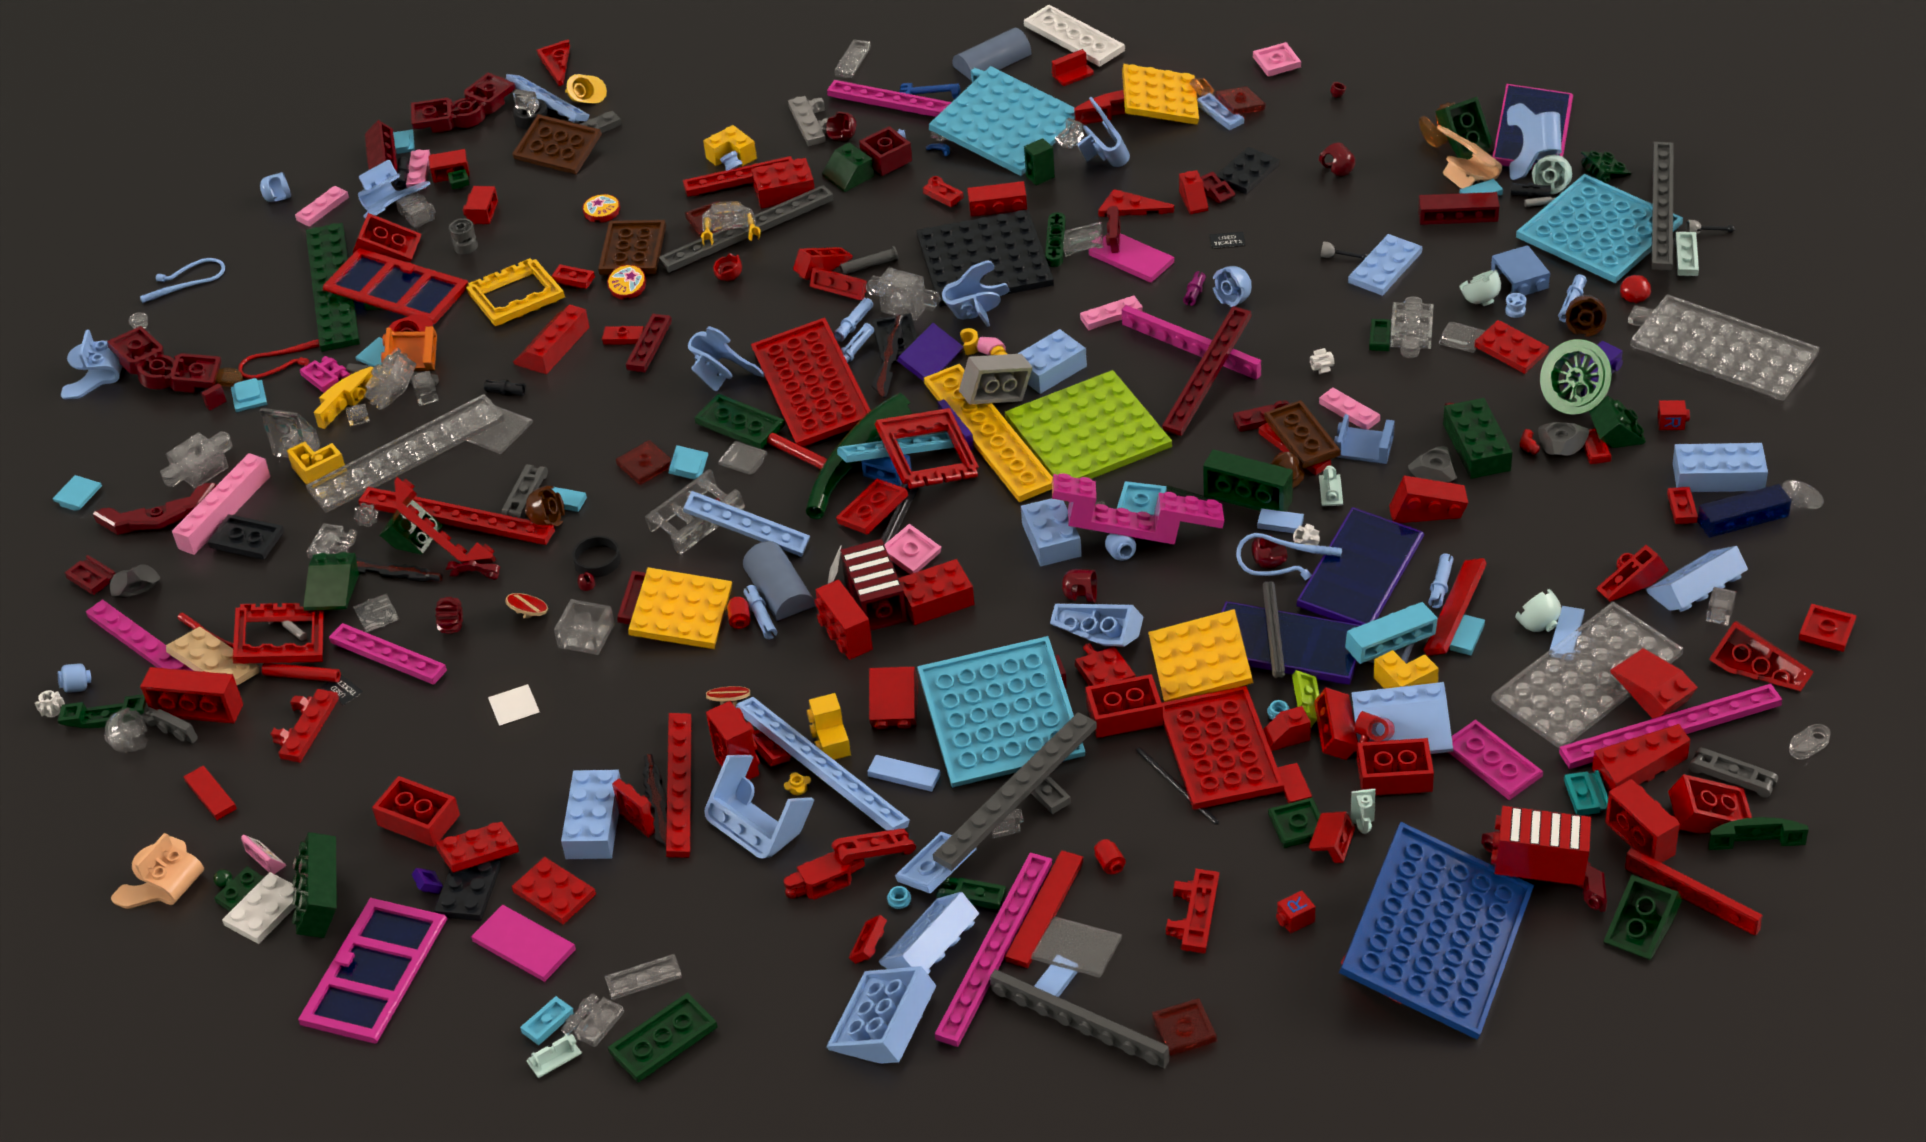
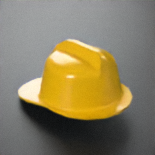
(585, 89)

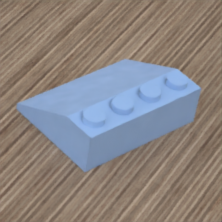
(1414, 711)
(883, 1014)

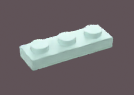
(1686, 254)

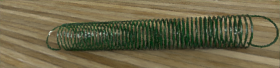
(1178, 490)

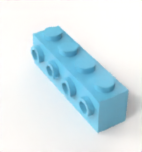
(1391, 632)

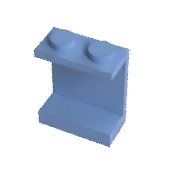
(1522, 270)
(1364, 443)

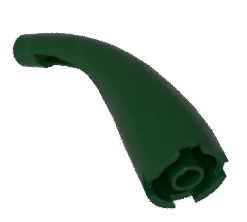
(836, 468)

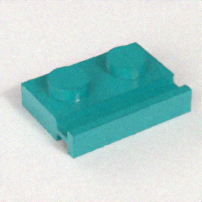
(1586, 792)

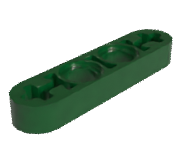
(1053, 239)

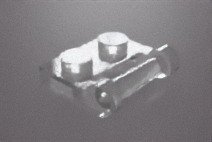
(1083, 238)

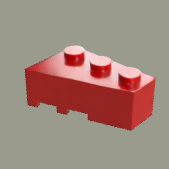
(1427, 500)

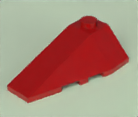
(1753, 656)

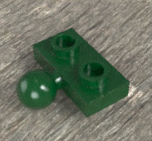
(235, 888)

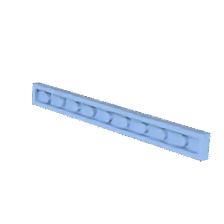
(822, 765)

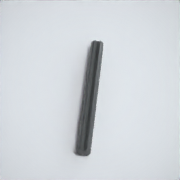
(1273, 629)

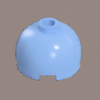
(1232, 285)

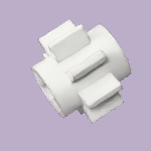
(1321, 361)
(1306, 535)
(49, 703)

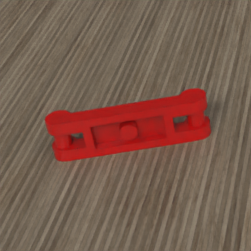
(873, 845)

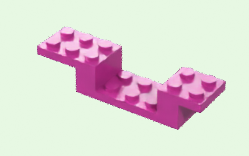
(1161, 527)

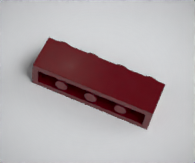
(380, 145)
(1458, 208)

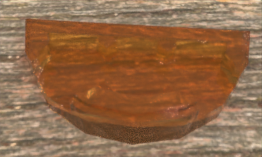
(1431, 132)
(228, 377)

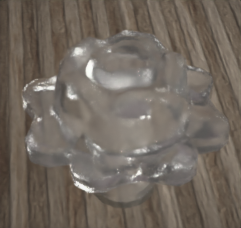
(366, 515)

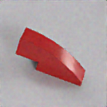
(1110, 104)

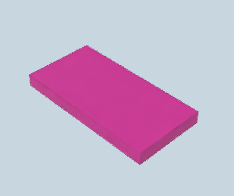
(1134, 258)
(1494, 760)
(523, 943)

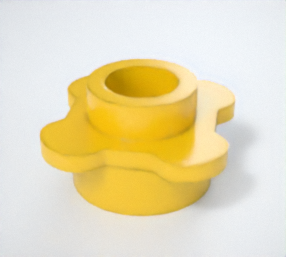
(797, 784)

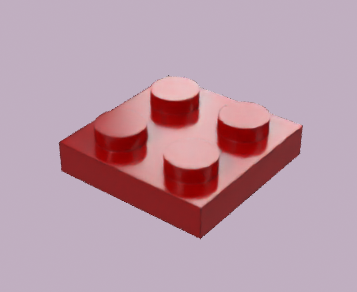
(1827, 627)
(634, 807)

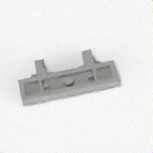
(803, 112)

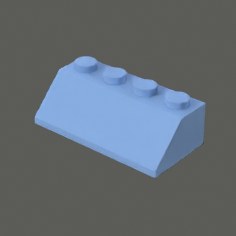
(1698, 578)
(932, 933)

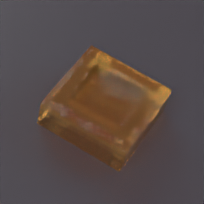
(1201, 86)

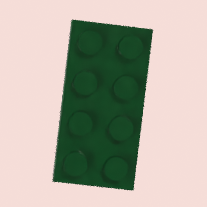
(739, 421)
(662, 1037)

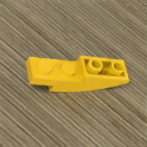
(345, 392)

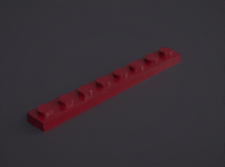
(1206, 371)

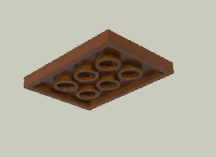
(557, 144)
(632, 244)

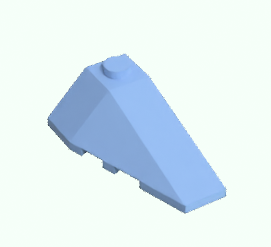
(1099, 622)

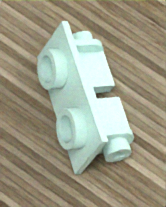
(1330, 487)
(1363, 809)
(554, 1056)

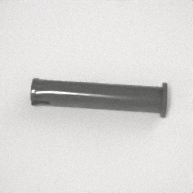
(869, 261)

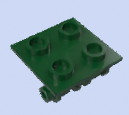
(1602, 165)

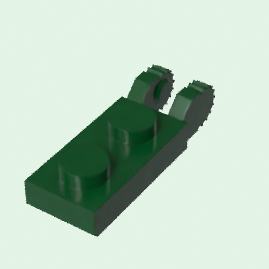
(977, 892)

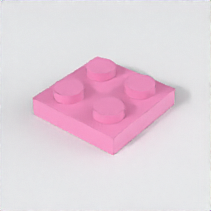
(1277, 59)
(911, 549)

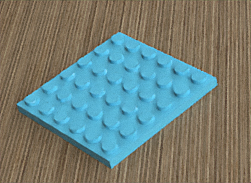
(1001, 117)
(1595, 228)
(996, 708)

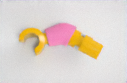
(985, 345)

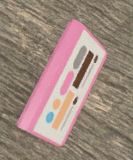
(262, 854)

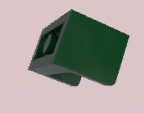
(1039, 161)

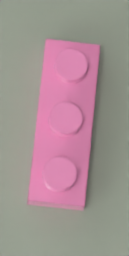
(418, 167)
(322, 206)
(1108, 313)
(1343, 404)

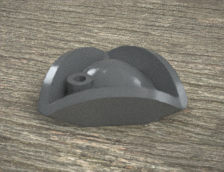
(1562, 438)
(1434, 465)
(133, 581)

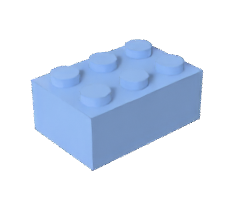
(1054, 360)
(1049, 531)

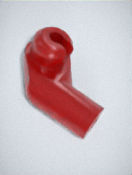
(1527, 443)

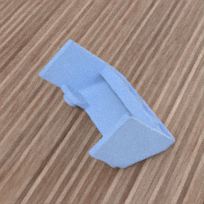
(734, 814)

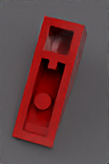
(821, 258)
(1635, 574)

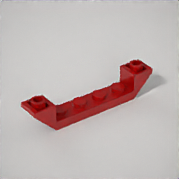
(404, 495)

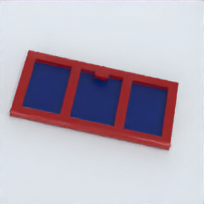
(395, 285)

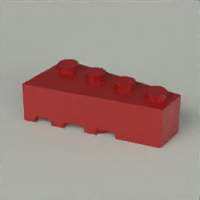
(1641, 757)

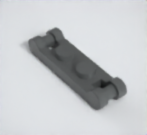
(527, 482)
(1733, 771)

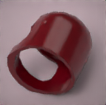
(1343, 161)
(1080, 583)

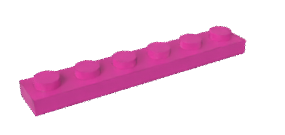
(388, 653)

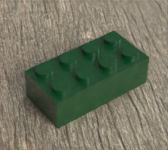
(1477, 438)
(1247, 482)
(315, 885)

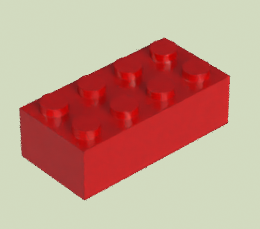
(193, 694)

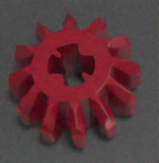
(449, 615)

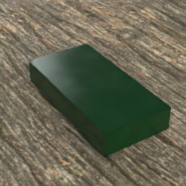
(1380, 335)

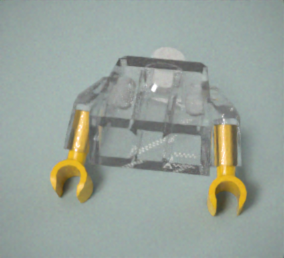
(728, 216)

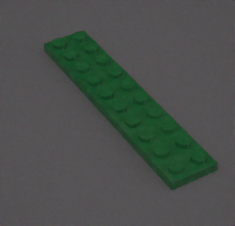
(334, 313)

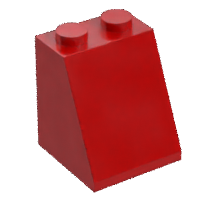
(893, 697)

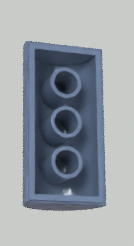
(995, 52)
(777, 580)

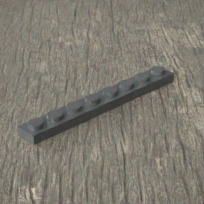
(1080, 1019)

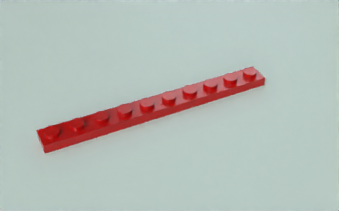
(465, 517)

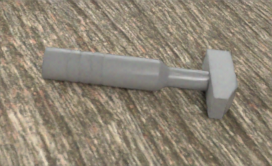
(1538, 201)
(294, 630)

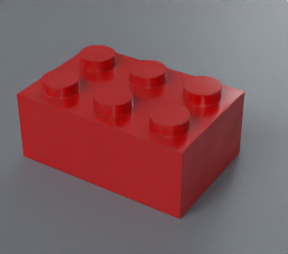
(782, 181)
(936, 592)
(843, 619)
(1124, 705)
(732, 735)
(1395, 766)
(416, 811)
(1642, 821)

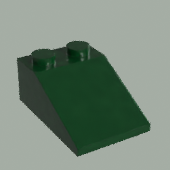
(1468, 122)
(330, 581)
(1643, 917)

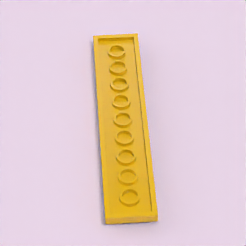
(993, 437)

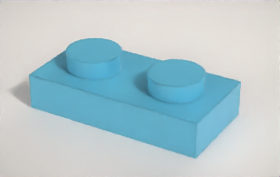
(546, 1020)

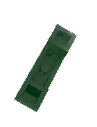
(96, 717)
(1758, 828)

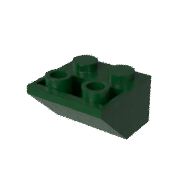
(1616, 424)
(405, 535)

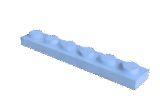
(553, 102)
(746, 523)

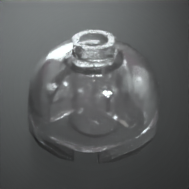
(126, 731)

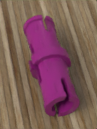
(1194, 288)

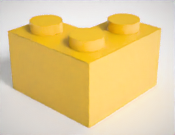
(728, 141)
(314, 465)
(1393, 672)
(828, 726)

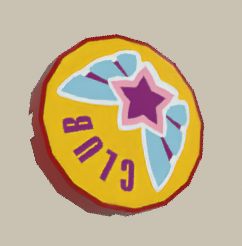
(601, 208)
(626, 282)

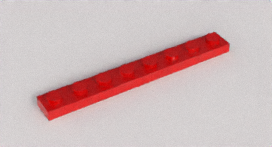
(678, 785)

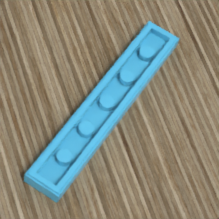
(908, 445)

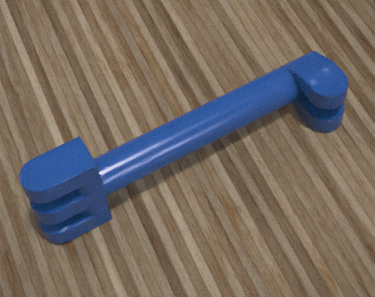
(909, 89)

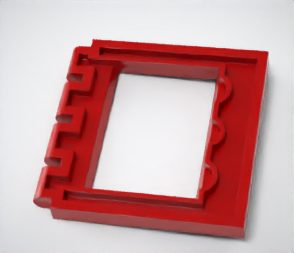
(920, 424)
(268, 653)

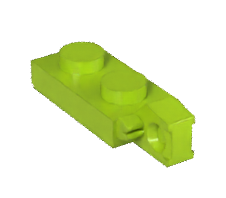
(1306, 693)

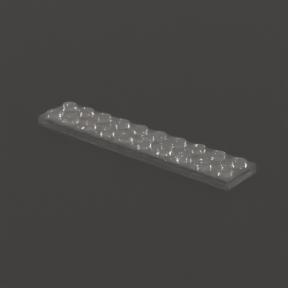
(405, 453)

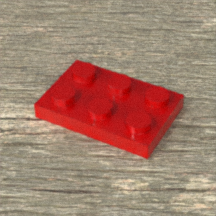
(1511, 346)
(872, 506)
(477, 846)
(554, 890)

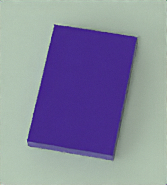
(930, 352)

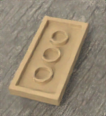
(209, 654)

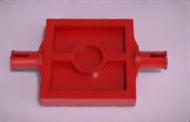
(1103, 666)

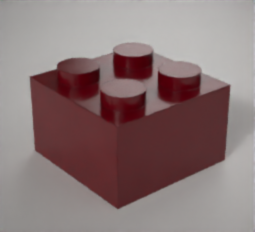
(887, 150)

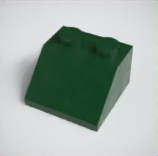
(848, 167)

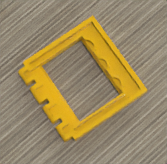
(516, 308)

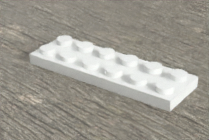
(1074, 35)

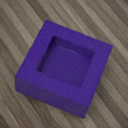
(427, 880)

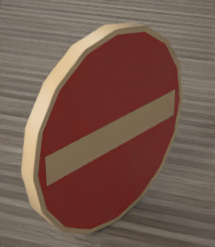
(526, 605)
(729, 693)

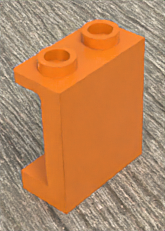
(418, 346)

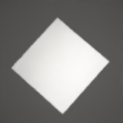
(513, 704)

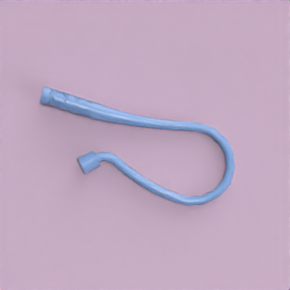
(162, 278)
(1323, 550)

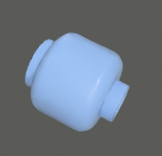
(1120, 546)
(73, 678)

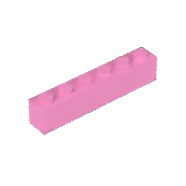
(224, 499)

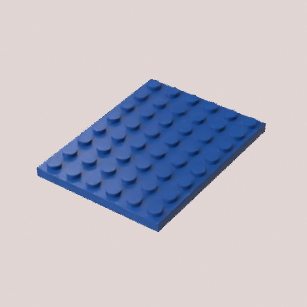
(1437, 930)

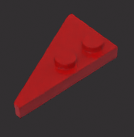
(555, 59)
(1133, 204)

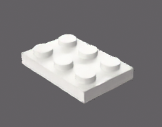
(262, 908)

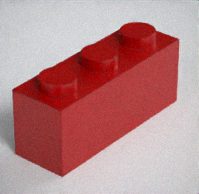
(997, 198)
(1336, 723)

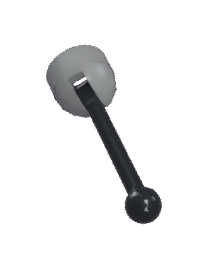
(1695, 226)
(1329, 250)

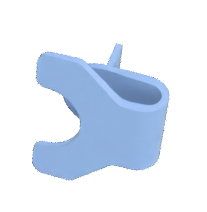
(1540, 137)
(1092, 145)
(378, 188)
(969, 297)
(708, 349)
(100, 362)

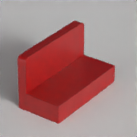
(1071, 68)
(1333, 834)

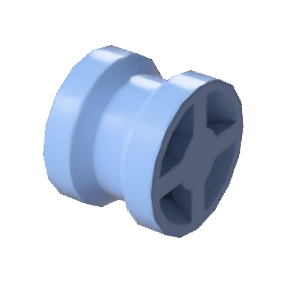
(731, 160)
(1515, 305)

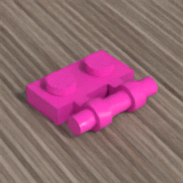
(319, 373)

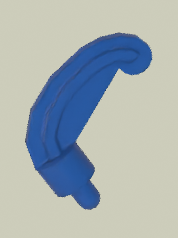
(946, 149)

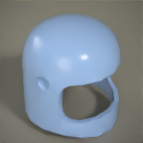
(275, 186)

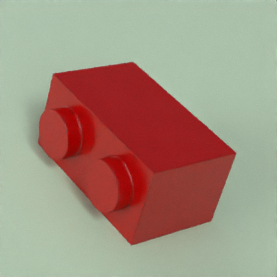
(447, 162)
(481, 204)

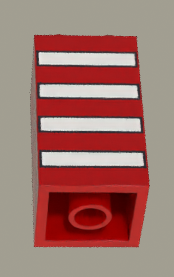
(1541, 845)

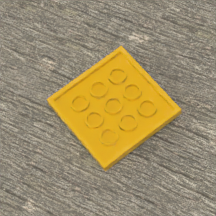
(1159, 94)
(680, 608)
(1200, 656)

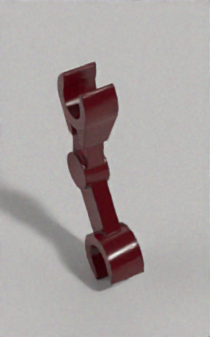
(489, 570)

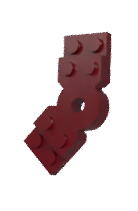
(480, 99)
(145, 356)

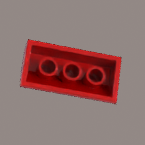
(554, 340)

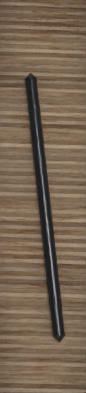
(1167, 776)

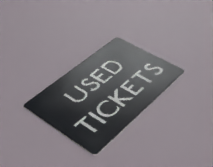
(1227, 239)
(345, 689)

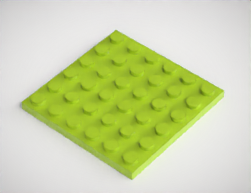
(1088, 428)

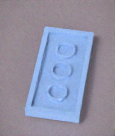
(1385, 264)

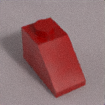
(1193, 192)
(1288, 729)

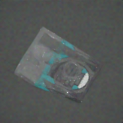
(287, 430)

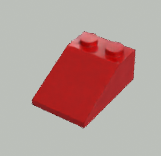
(387, 238)
(1654, 683)
(1706, 804)

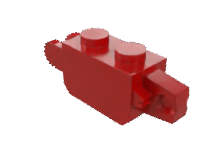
(821, 876)

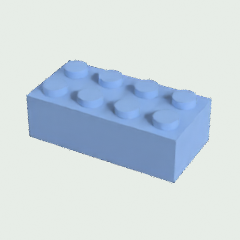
(1720, 467)
(591, 815)

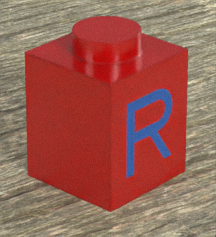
(1672, 415)
(1295, 912)

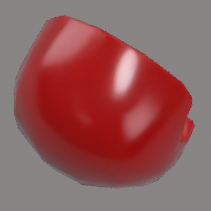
(728, 267)
(1635, 289)

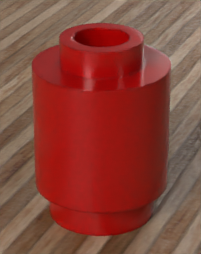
(738, 613)
(1109, 856)

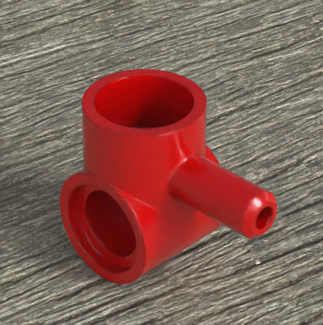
(1366, 726)

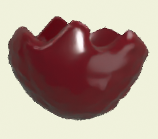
(841, 126)
(1268, 554)

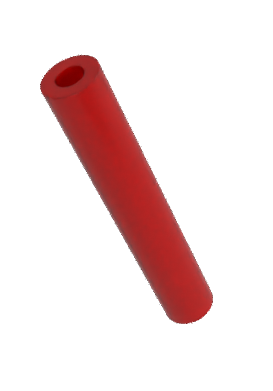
(796, 450)
(301, 672)

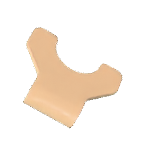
(1479, 167)
(165, 869)

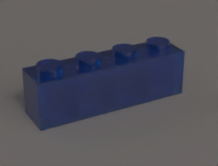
(1744, 510)

